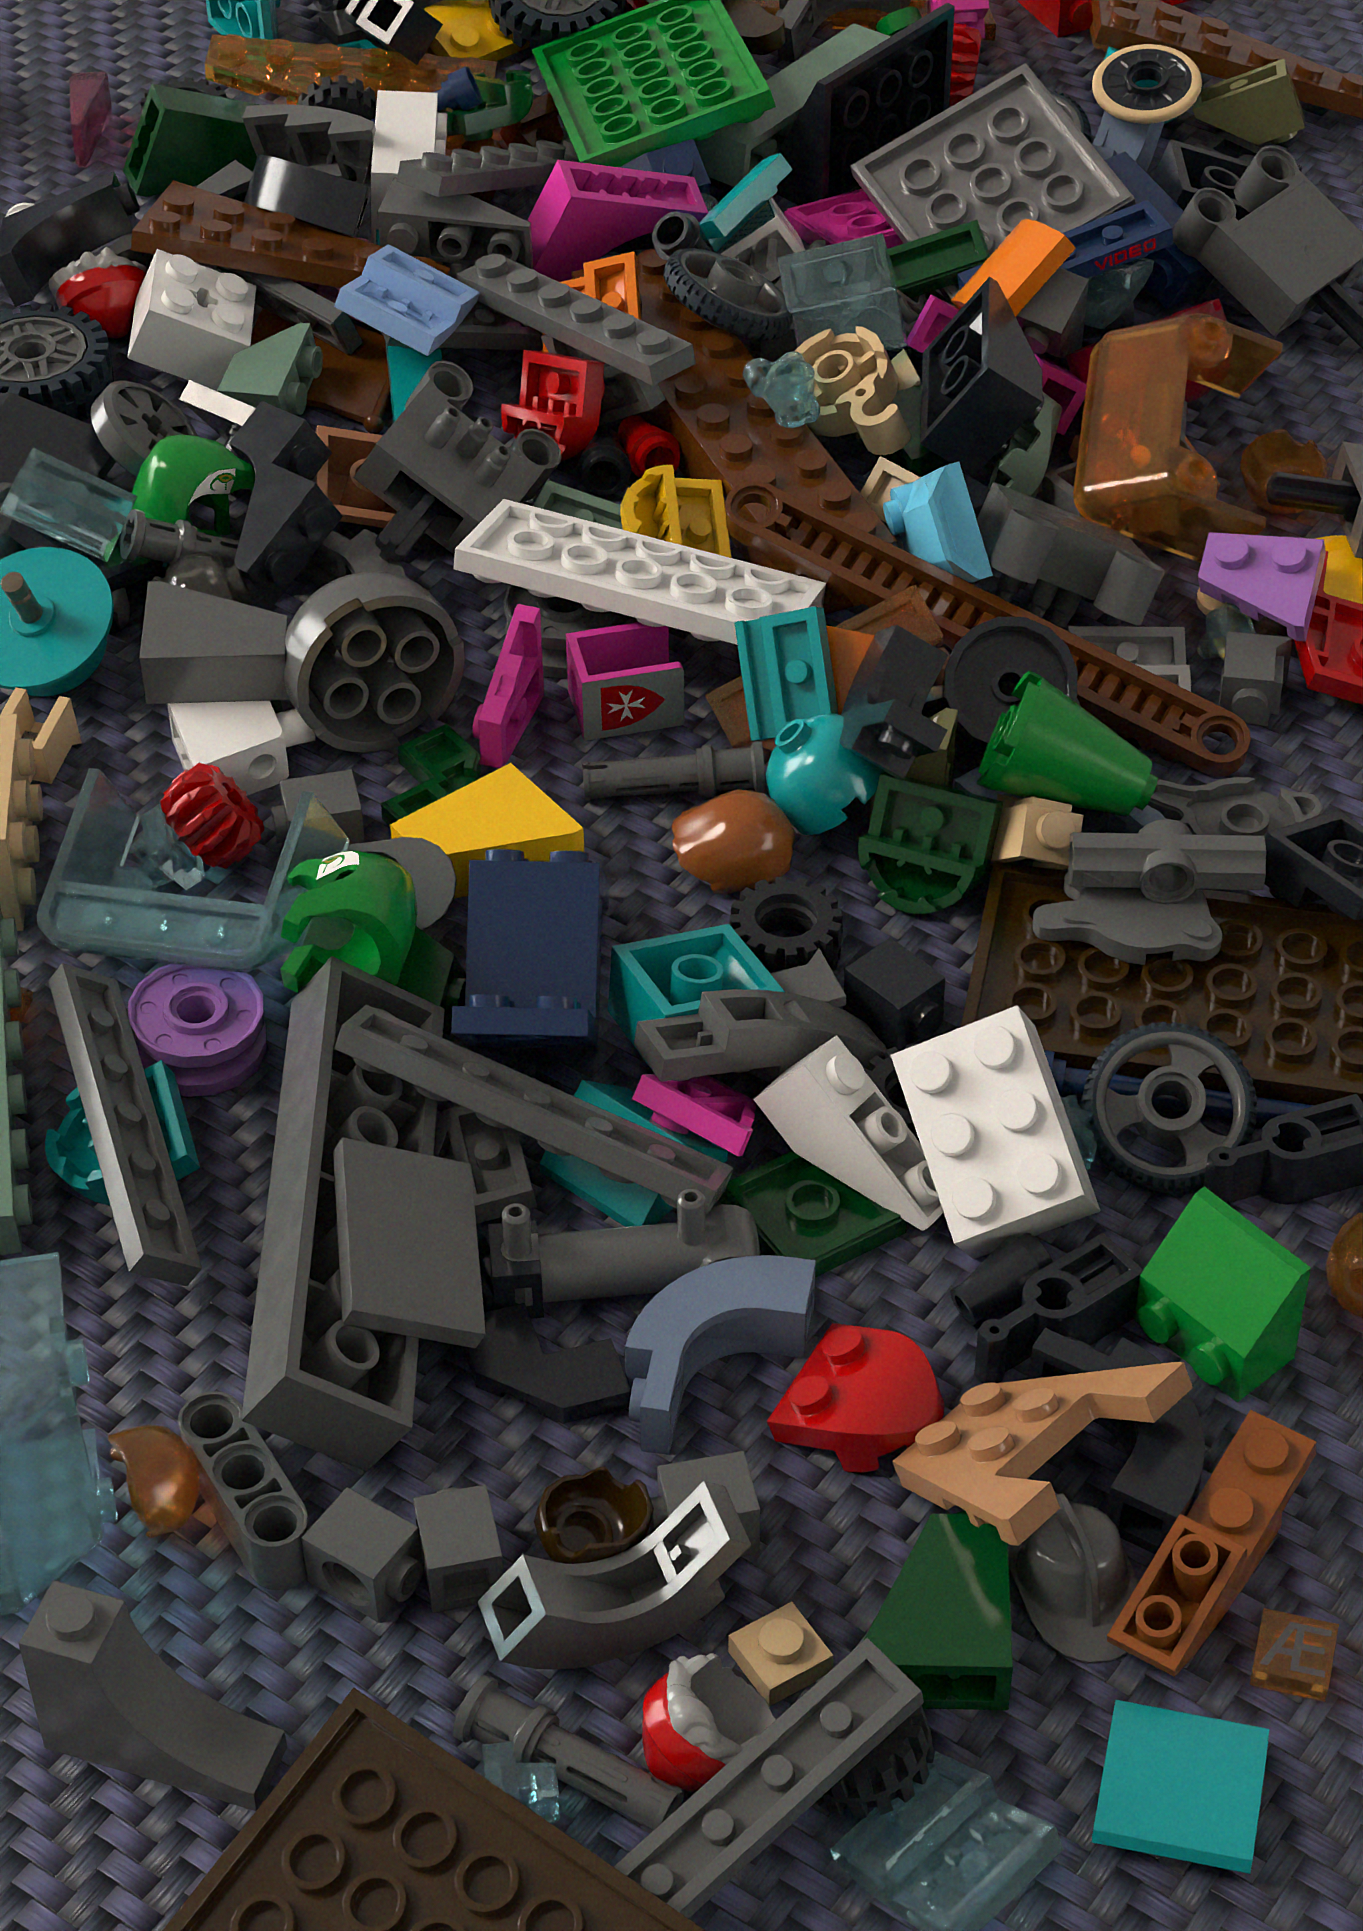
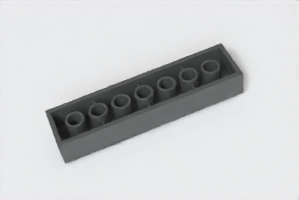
(307, 1371)

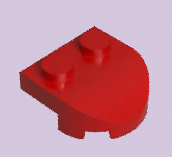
(558, 398)
(859, 1396)

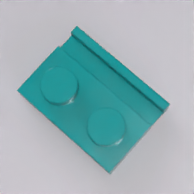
(785, 669)

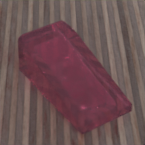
(89, 112)

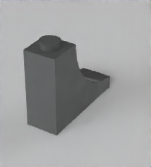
(122, 1707)

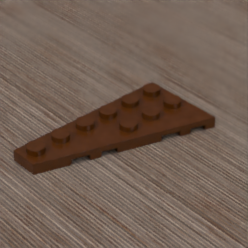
(1220, 49)
(251, 238)

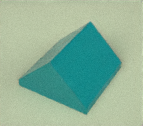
(623, 1202)

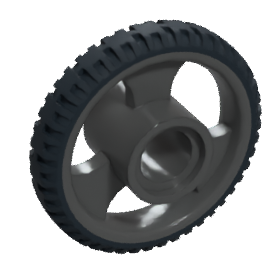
(730, 297)
(1191, 1054)

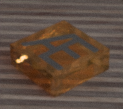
(1294, 1654)

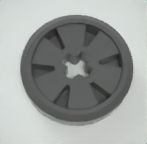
(133, 420)

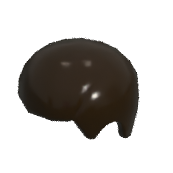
(592, 1517)

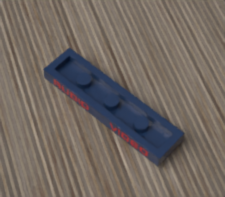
(1111, 241)

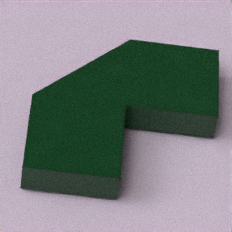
(441, 766)

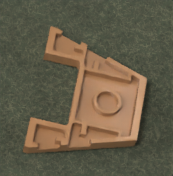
(1010, 1429)

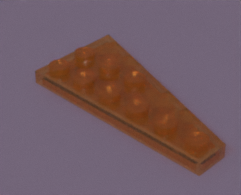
(290, 67)

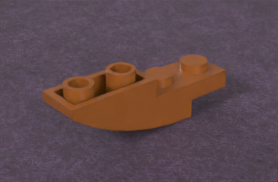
(1214, 1546)

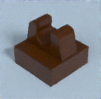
(539, 122)

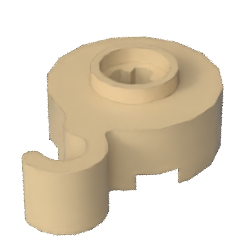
(855, 389)

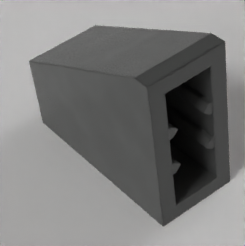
(210, 648)

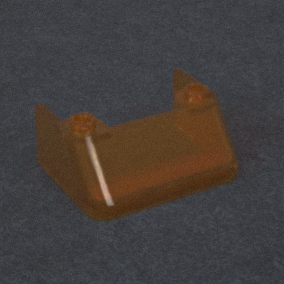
(1129, 448)

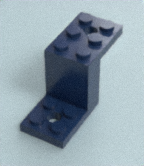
(533, 952)

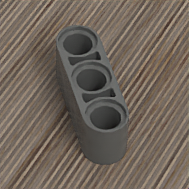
(246, 1490)

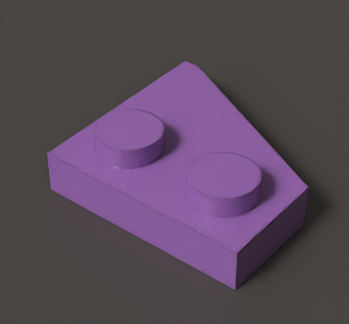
(1265, 576)

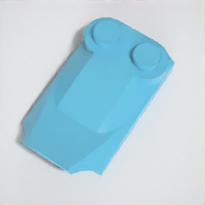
(939, 523)

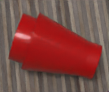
(647, 445)

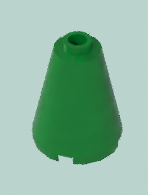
(1063, 754)

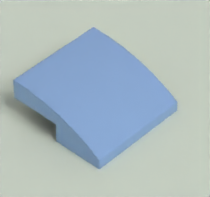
(407, 299)

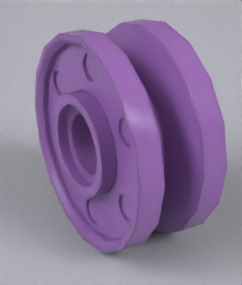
(200, 1025)

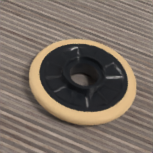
(1120, 97)

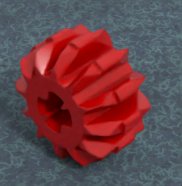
(964, 62)
(212, 815)

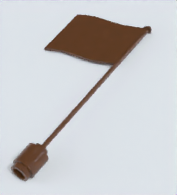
(358, 382)

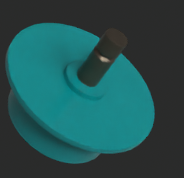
(51, 620)

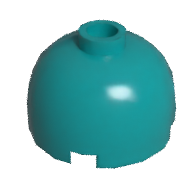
(816, 775)

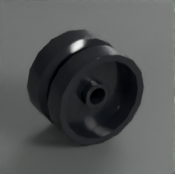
(999, 653)

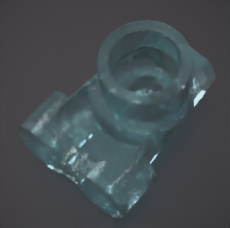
(786, 388)

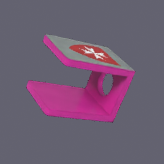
(624, 680)

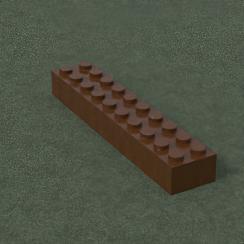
(734, 434)

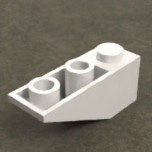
(850, 1130)

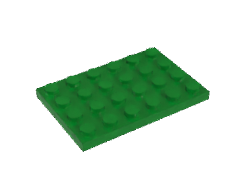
(652, 80)

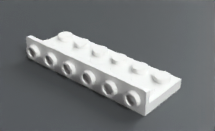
(628, 572)

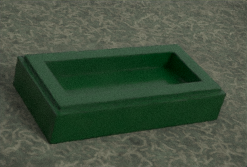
(937, 259)

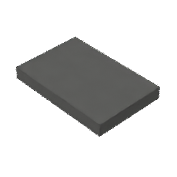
(408, 1243)

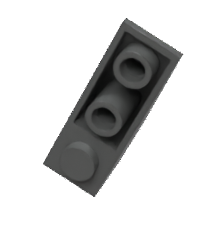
(451, 227)

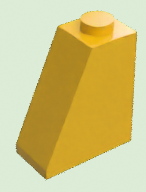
(492, 814)

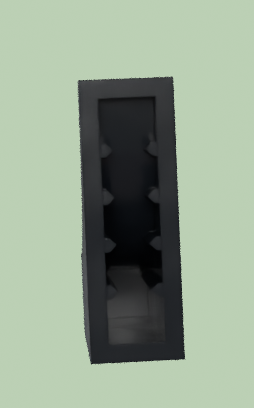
(60, 230)

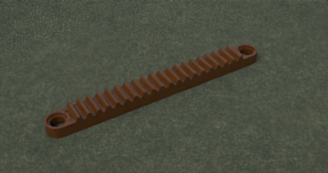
(873, 570)

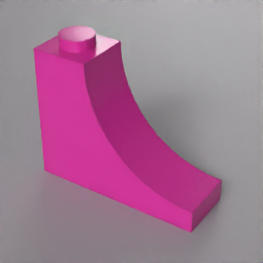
(599, 207)

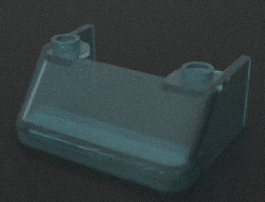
(117, 912)
(48, 1465)

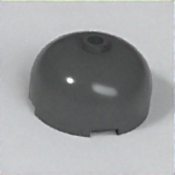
(371, 660)

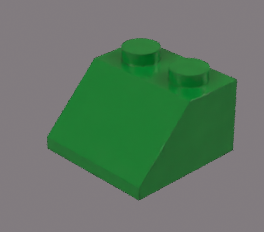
(1223, 1296)

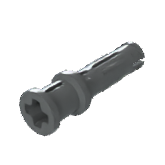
(170, 541)
(705, 772)
(537, 1737)

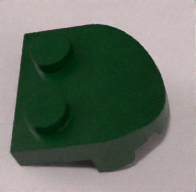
(502, 106)
(927, 843)

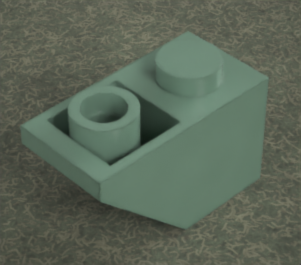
(275, 370)

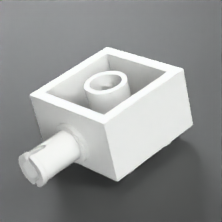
(191, 319)

